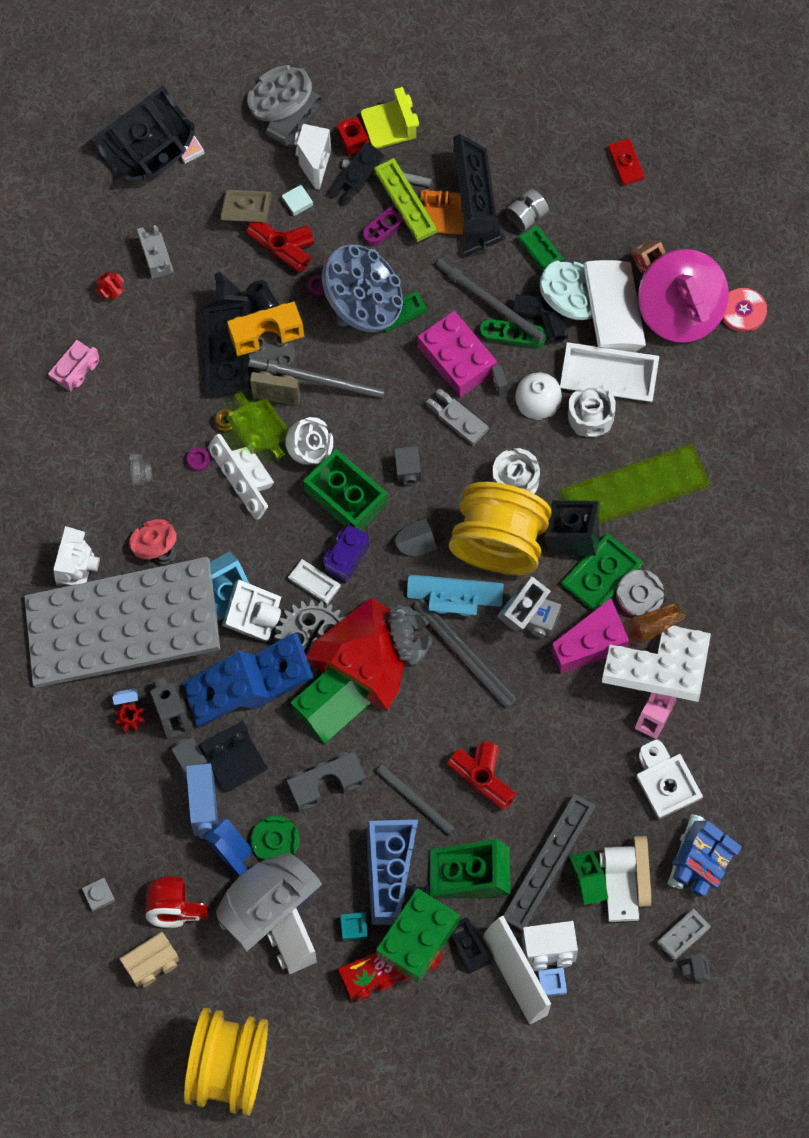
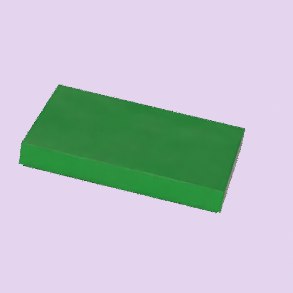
(597, 576)

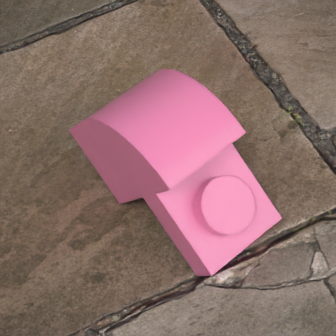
(655, 714)

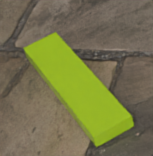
(405, 200)

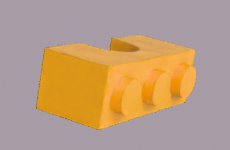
(281, 320)

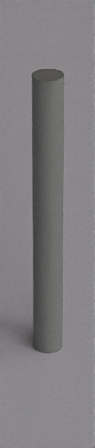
(415, 799)

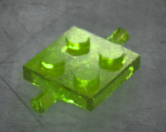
(258, 425)

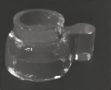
(139, 470)

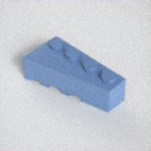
(389, 858)

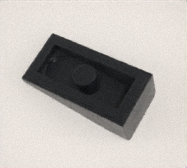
(469, 947)

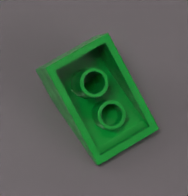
(470, 870)

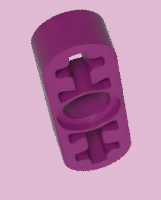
(374, 227)

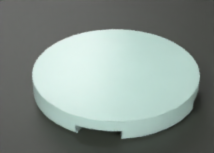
(566, 289)

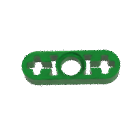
(495, 337)

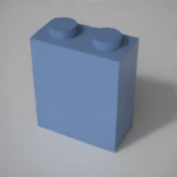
(202, 799)

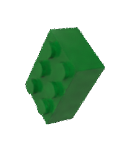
(345, 491)
(418, 935)

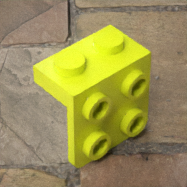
(391, 121)

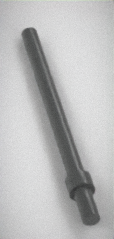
(457, 276)
(273, 367)

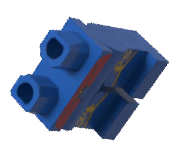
(704, 857)

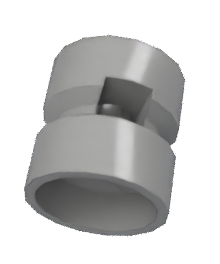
(525, 211)

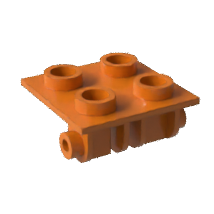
(444, 210)

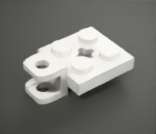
(662, 769)

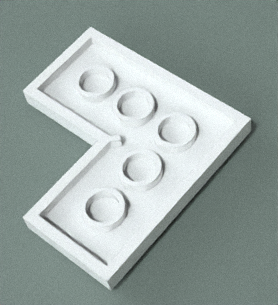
(671, 672)

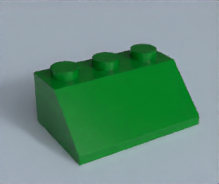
(330, 704)

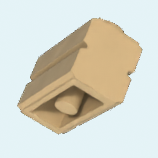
(150, 960)

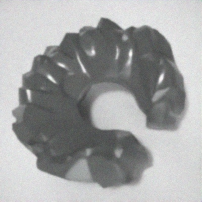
(402, 623)

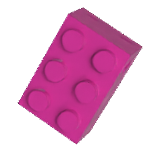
(456, 354)

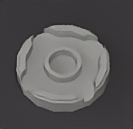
(639, 592)

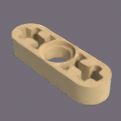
(643, 872)

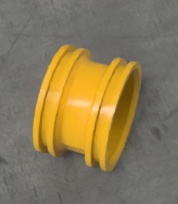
(500, 528)
(226, 1061)

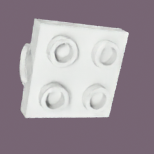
(252, 611)

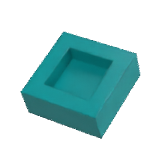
(354, 926)

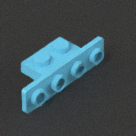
(454, 594)

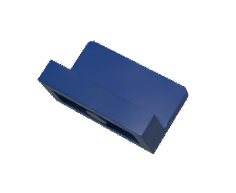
(229, 846)

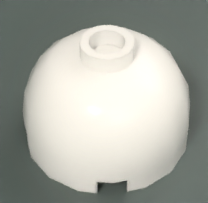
(538, 396)
(309, 441)

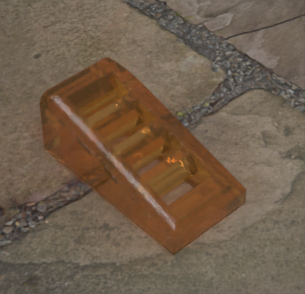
(655, 622)

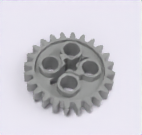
(294, 624)

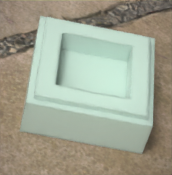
(297, 200)

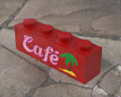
(373, 974)

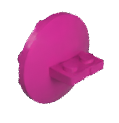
(683, 295)

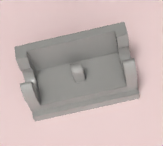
(155, 252)

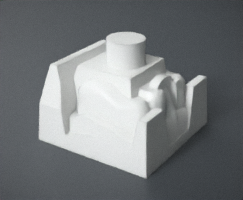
(74, 559)

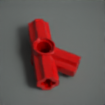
(292, 243)
(483, 765)

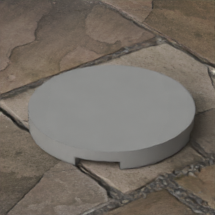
(279, 93)

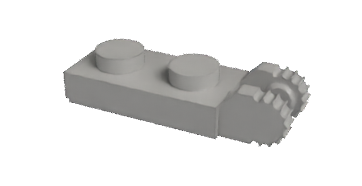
(458, 418)

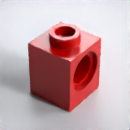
(351, 144)

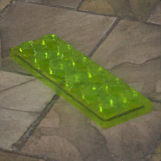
(642, 484)

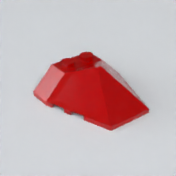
(362, 652)

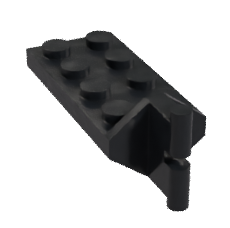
(477, 197)
(223, 368)

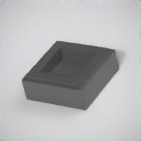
(499, 380)

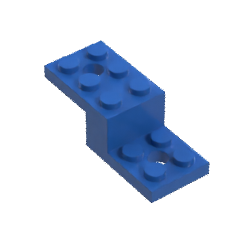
(247, 680)

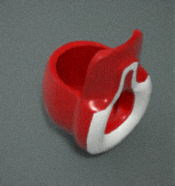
(167, 903)

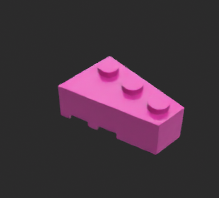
(590, 639)

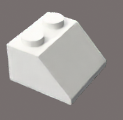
(313, 152)
(293, 943)

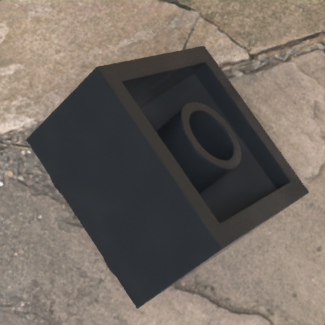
(573, 528)

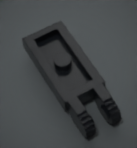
(358, 172)

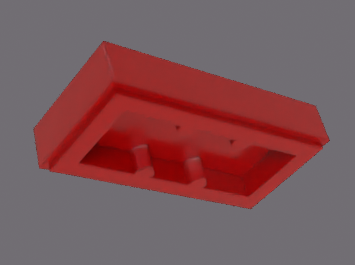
(626, 162)

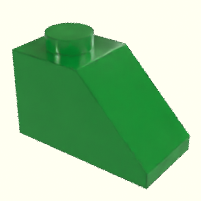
(589, 877)

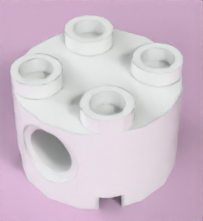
(591, 410)
(517, 469)

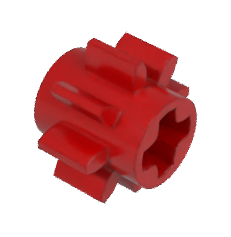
(110, 285)
(130, 724)

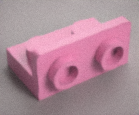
(74, 365)

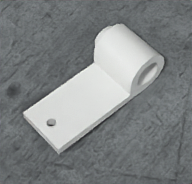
(620, 883)

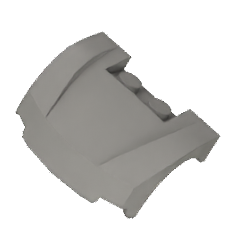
(265, 897)

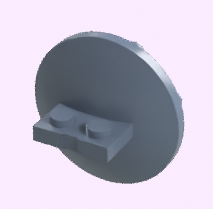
(362, 288)

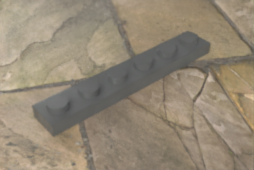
(549, 862)

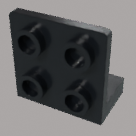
(233, 757)

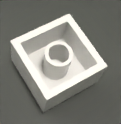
(550, 945)

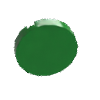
(268, 843)

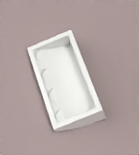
(614, 305)
(619, 371)
(517, 970)

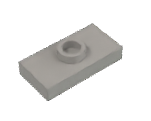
(684, 934)

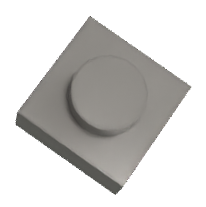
(98, 894)

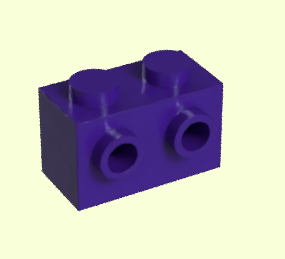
(346, 554)

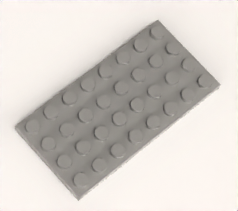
(122, 622)

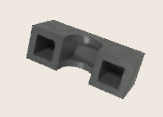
(344, 770)

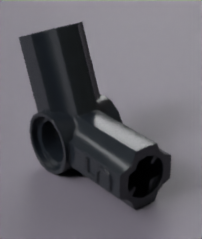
(552, 320)

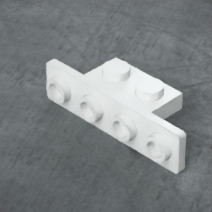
(244, 473)

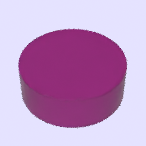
(315, 287)
(198, 459)

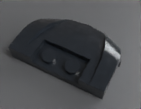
(146, 137)

